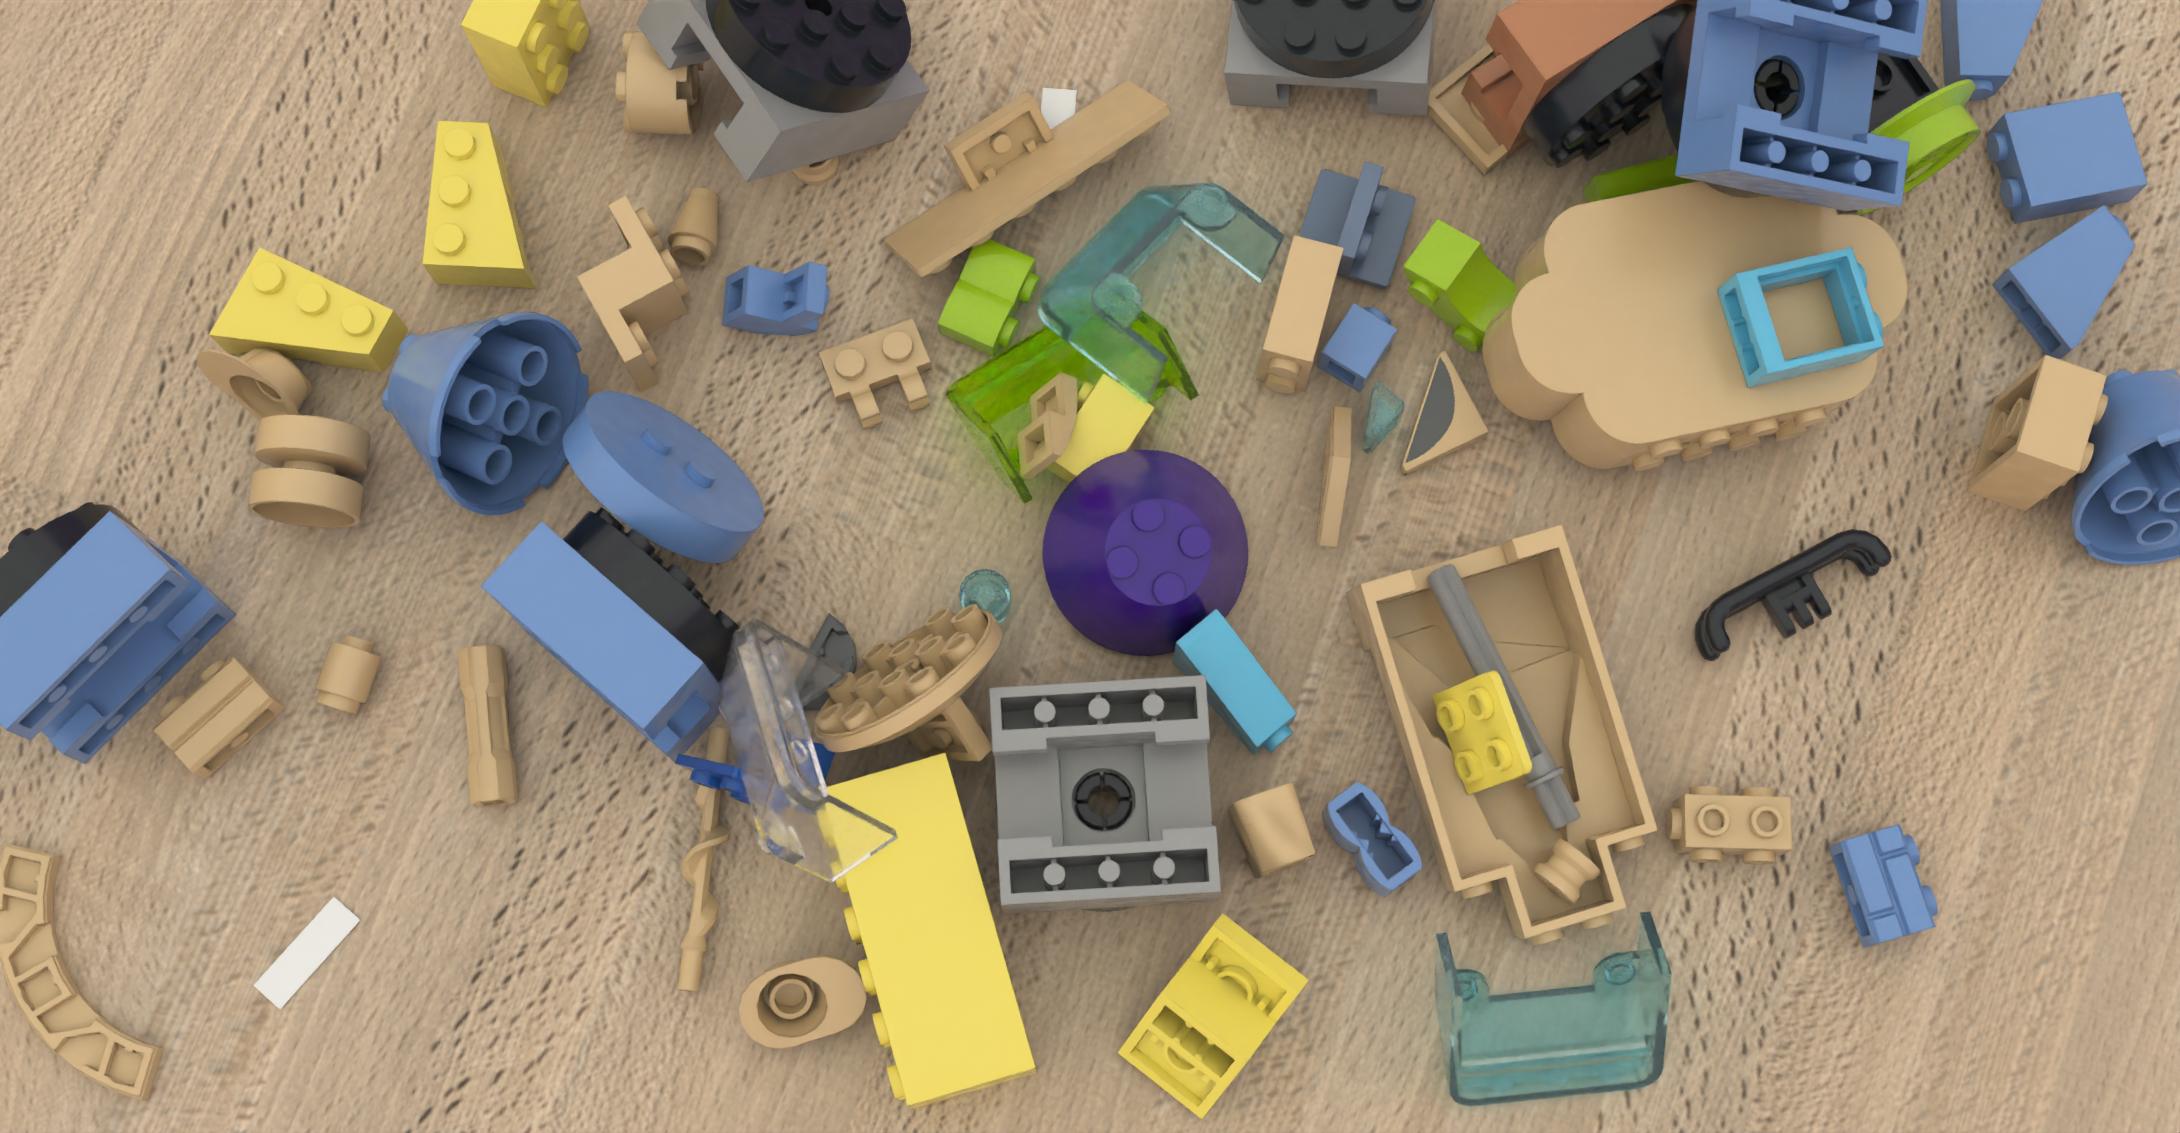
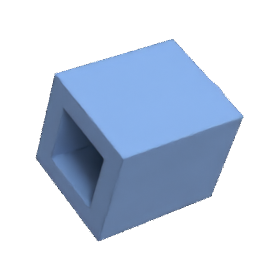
(1357, 346)

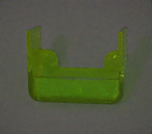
(997, 394)

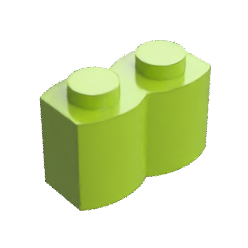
(988, 297)

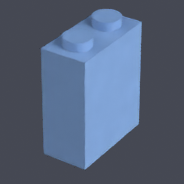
(2066, 157)

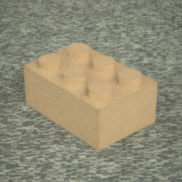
(2038, 433)

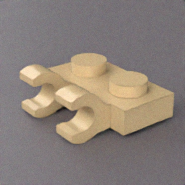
(875, 362)

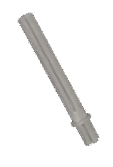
(1484, 657)

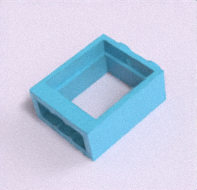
(1754, 331)

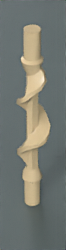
(697, 869)

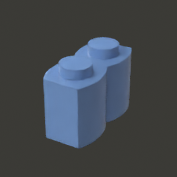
(1362, 828)

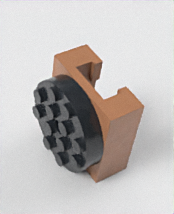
(1573, 73)

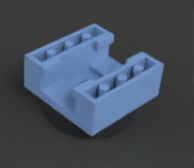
(1808, 118)
(621, 625)
(94, 627)

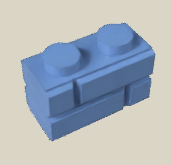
(1884, 885)

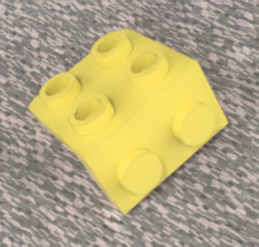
(1482, 732)

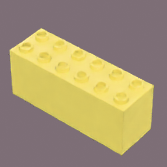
(931, 940)

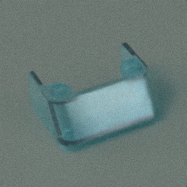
(1095, 302)
(1555, 1038)

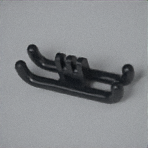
(1789, 588)

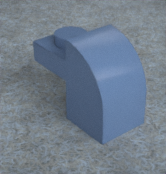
(775, 301)

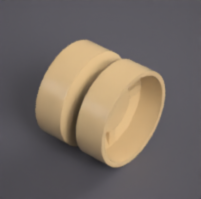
(309, 471)

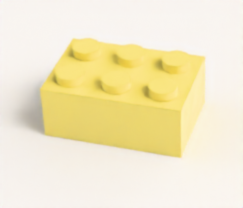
(526, 43)

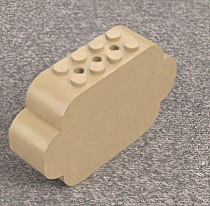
(1629, 338)

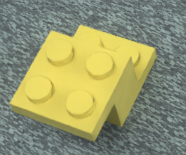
(1212, 1016)

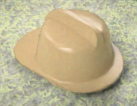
(259, 380)
(802, 1001)

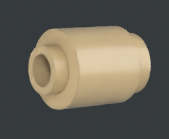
(347, 674)

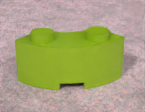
(1458, 283)

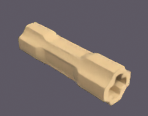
(490, 762)

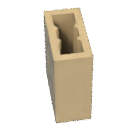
(1298, 315)

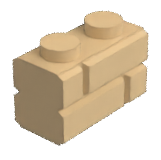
(217, 716)

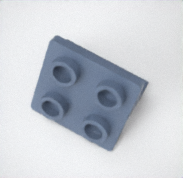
(1362, 220)

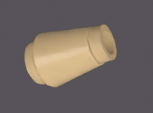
(696, 229)

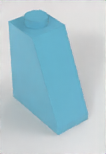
(1235, 684)

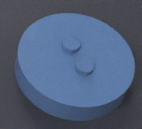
(662, 477)

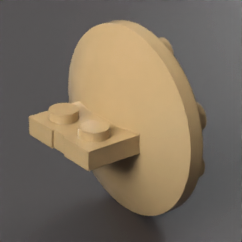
(916, 689)

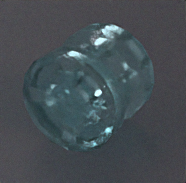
(985, 587)

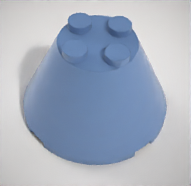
(489, 406)
(2131, 489)

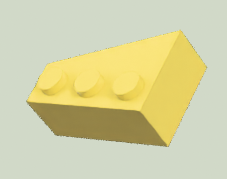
(472, 212)
(306, 318)

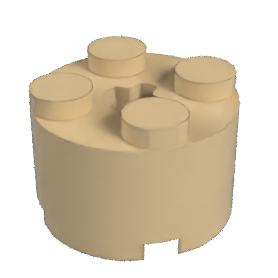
(655, 96)

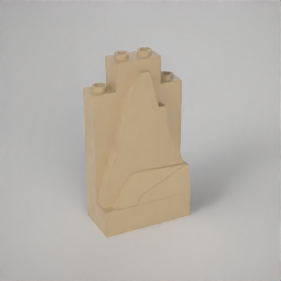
(1553, 655)

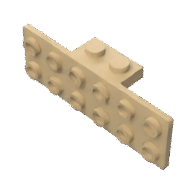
(1014, 163)

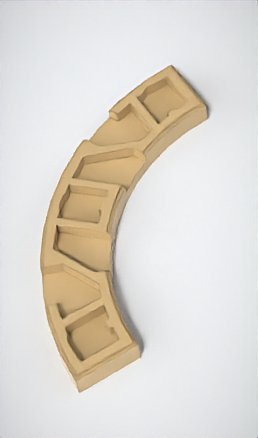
(46, 989)

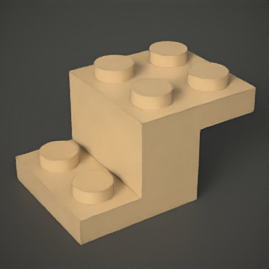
(636, 291)

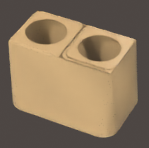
(1272, 830)

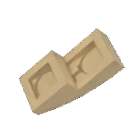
(1051, 426)

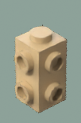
(1721, 825)

